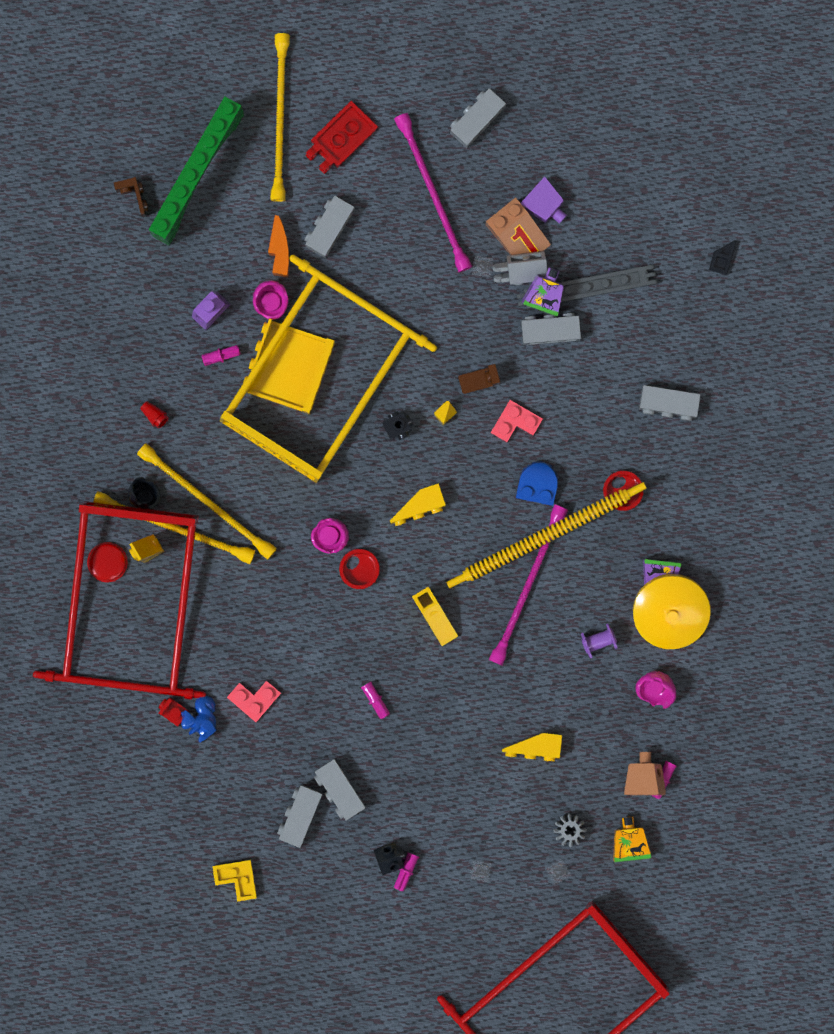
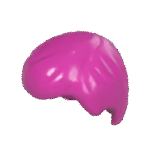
(270, 299)
(330, 535)
(656, 689)

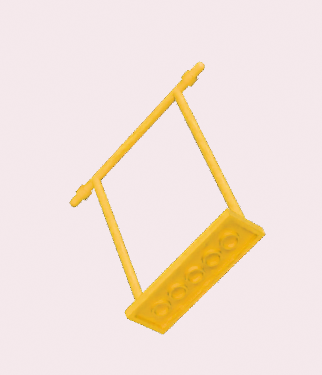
(275, 449)

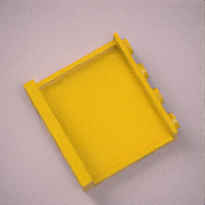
(293, 368)

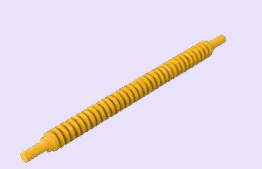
(546, 535)

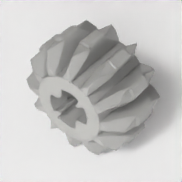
(572, 824)

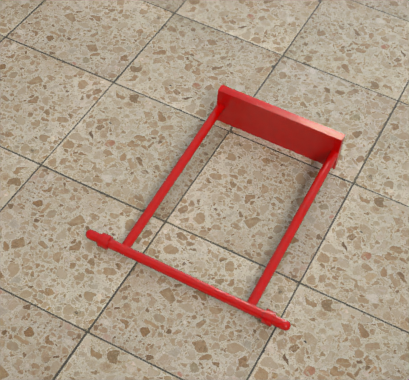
(140, 514)
(593, 910)

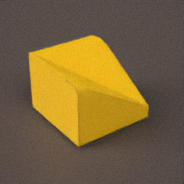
(445, 412)

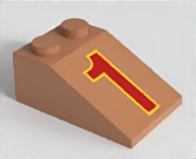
(517, 230)

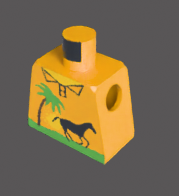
(630, 842)

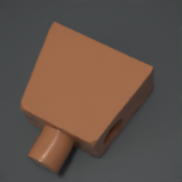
(645, 777)

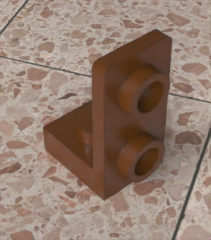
(125, 187)
(479, 379)

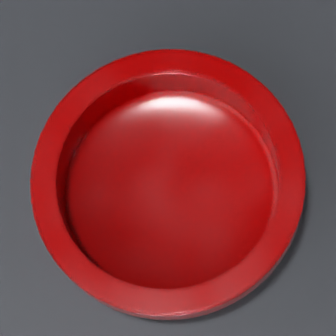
(631, 481)
(107, 562)
(364, 574)

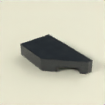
(722, 259)

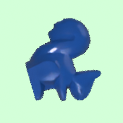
(204, 721)

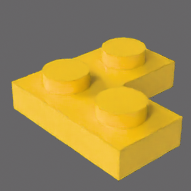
(240, 874)

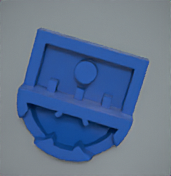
(538, 483)

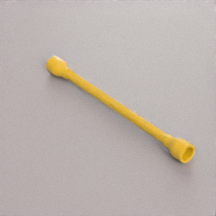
(282, 43)
(264, 547)
(242, 553)

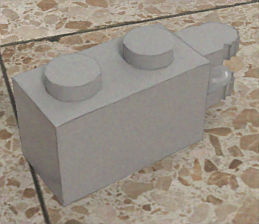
(521, 268)

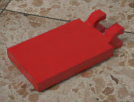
(341, 137)

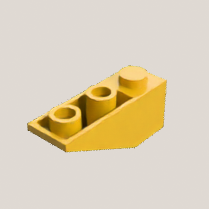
(423, 501)
(146, 548)
(435, 616)
(539, 745)

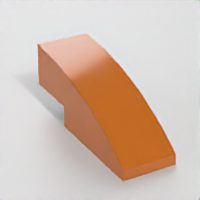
(279, 248)

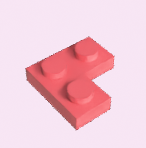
(513, 417)
(255, 704)

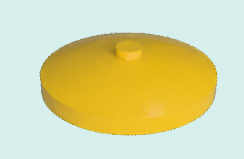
(671, 611)

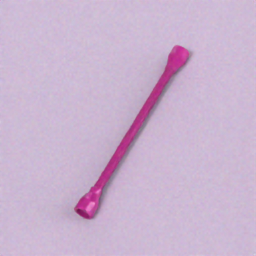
(405, 126)
(499, 653)

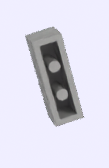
(477, 117)
(329, 226)
(550, 329)
(669, 402)
(339, 790)
(299, 815)

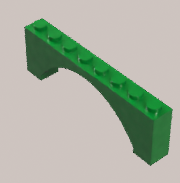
(218, 130)

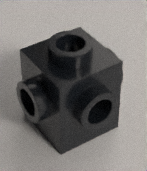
(394, 432)
(389, 858)

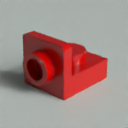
(172, 711)

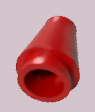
(154, 414)

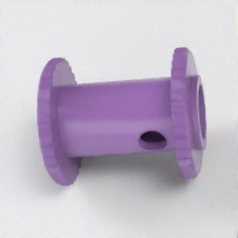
(599, 640)

